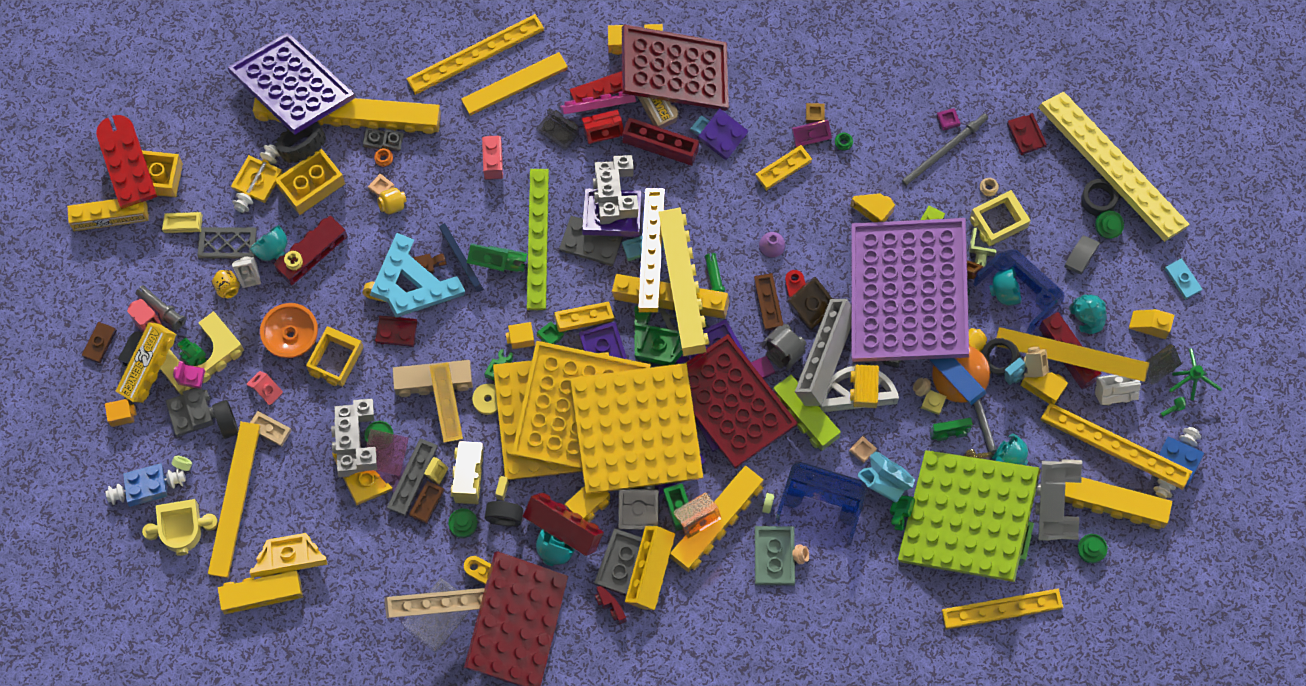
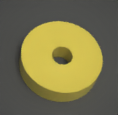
(479, 402)

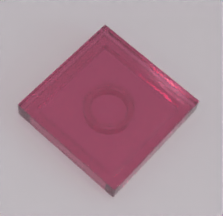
(389, 450)

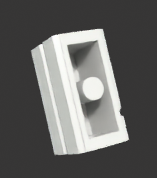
(1116, 389)

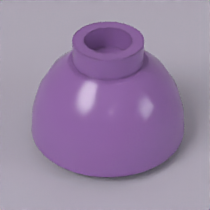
(772, 244)

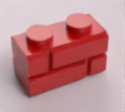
(602, 126)

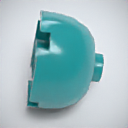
(270, 245)
(1006, 288)
(1013, 451)
(552, 549)

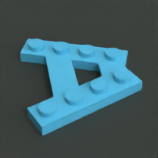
(430, 290)

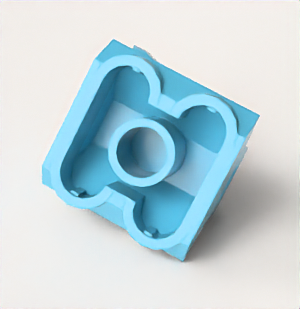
(886, 477)

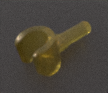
(971, 453)

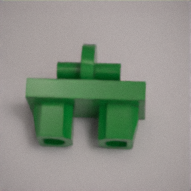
(191, 353)

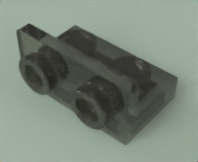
(558, 129)
(1162, 364)

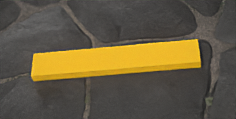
(514, 83)
(1002, 609)

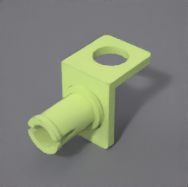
(981, 253)

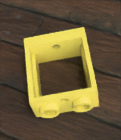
(1014, 208)

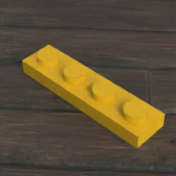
(446, 402)

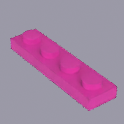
(589, 103)

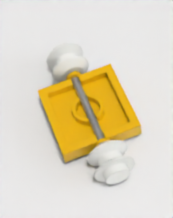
(256, 179)

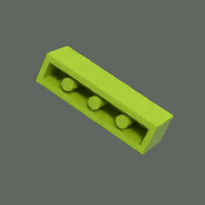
(809, 418)

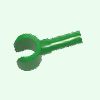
(1179, 405)

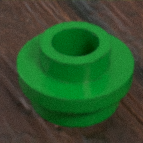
(843, 136)

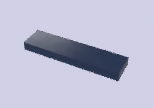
(461, 258)

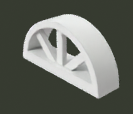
(844, 403)

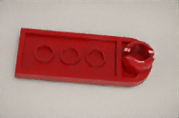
(125, 161)

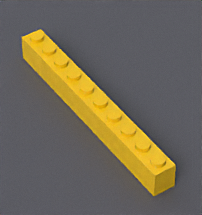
(375, 115)

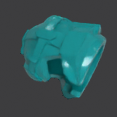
(1089, 310)

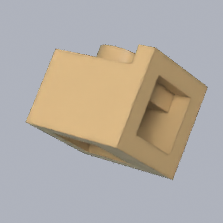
(1036, 362)

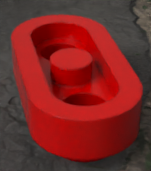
(791, 285)

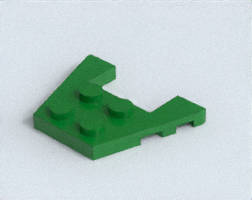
(655, 343)

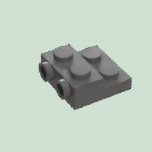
(190, 411)
(638, 507)

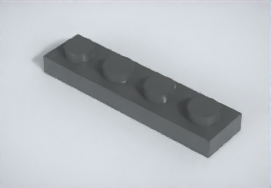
(412, 477)

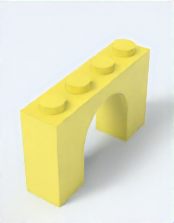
(224, 350)

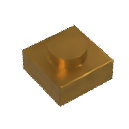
(815, 112)

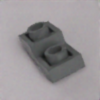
(383, 139)
(1082, 254)

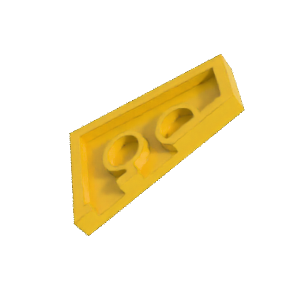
(365, 485)

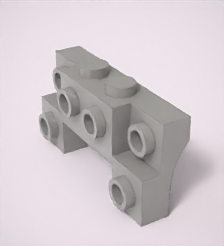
(608, 195)
(350, 455)
(1052, 499)

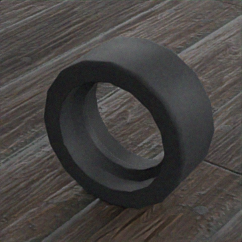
(1098, 184)
(1000, 342)
(225, 419)
(503, 513)

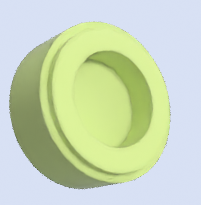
(181, 463)
(768, 503)

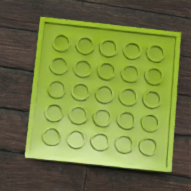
(969, 515)

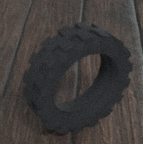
(303, 150)

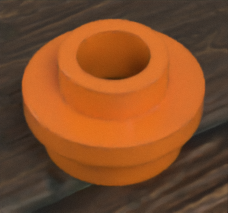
(383, 152)

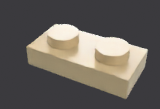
(271, 429)

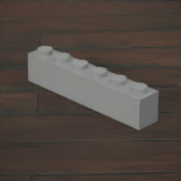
(825, 353)

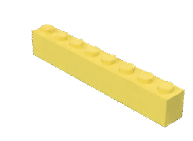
(682, 281)

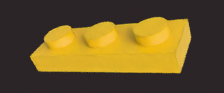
(783, 167)
(583, 316)

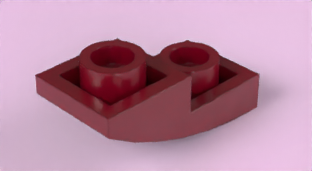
(604, 598)

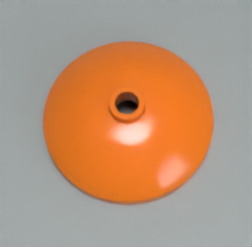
(284, 320)
(977, 367)

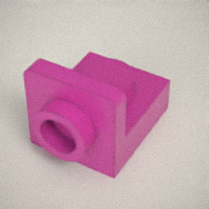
(188, 375)

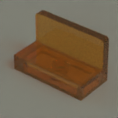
(697, 515)

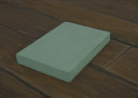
(774, 555)

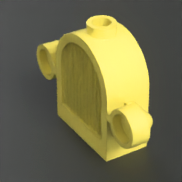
(179, 525)

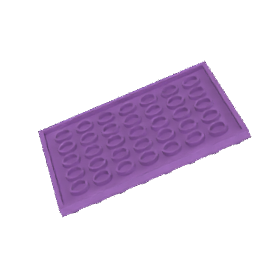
(909, 290)

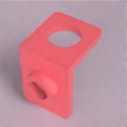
(265, 387)

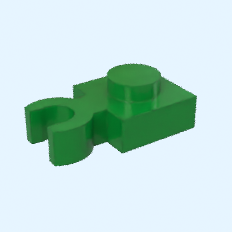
(550, 334)
(489, 373)

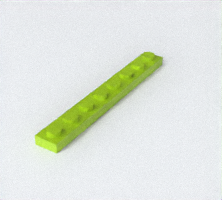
(537, 239)

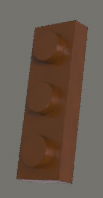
(768, 301)

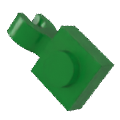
(901, 509)

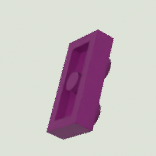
(811, 133)

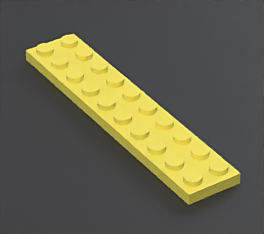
(1114, 166)

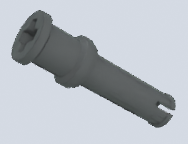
(167, 313)

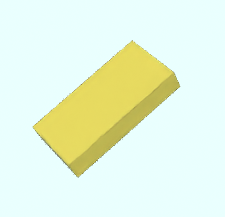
(182, 222)

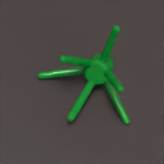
(1194, 374)

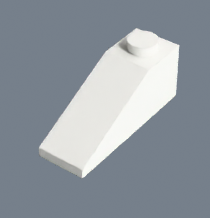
(247, 271)

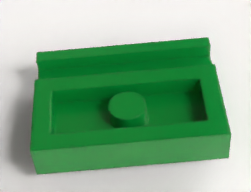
(956, 428)

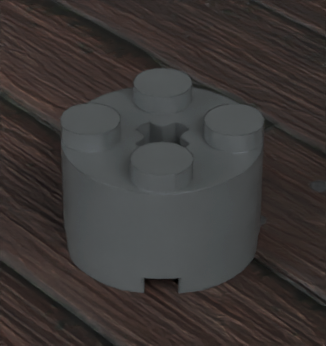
(784, 347)

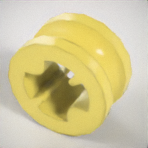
(289, 255)

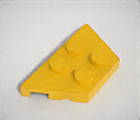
(287, 555)

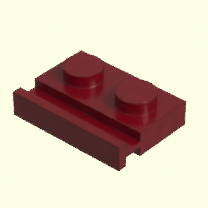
(1026, 133)
(396, 331)

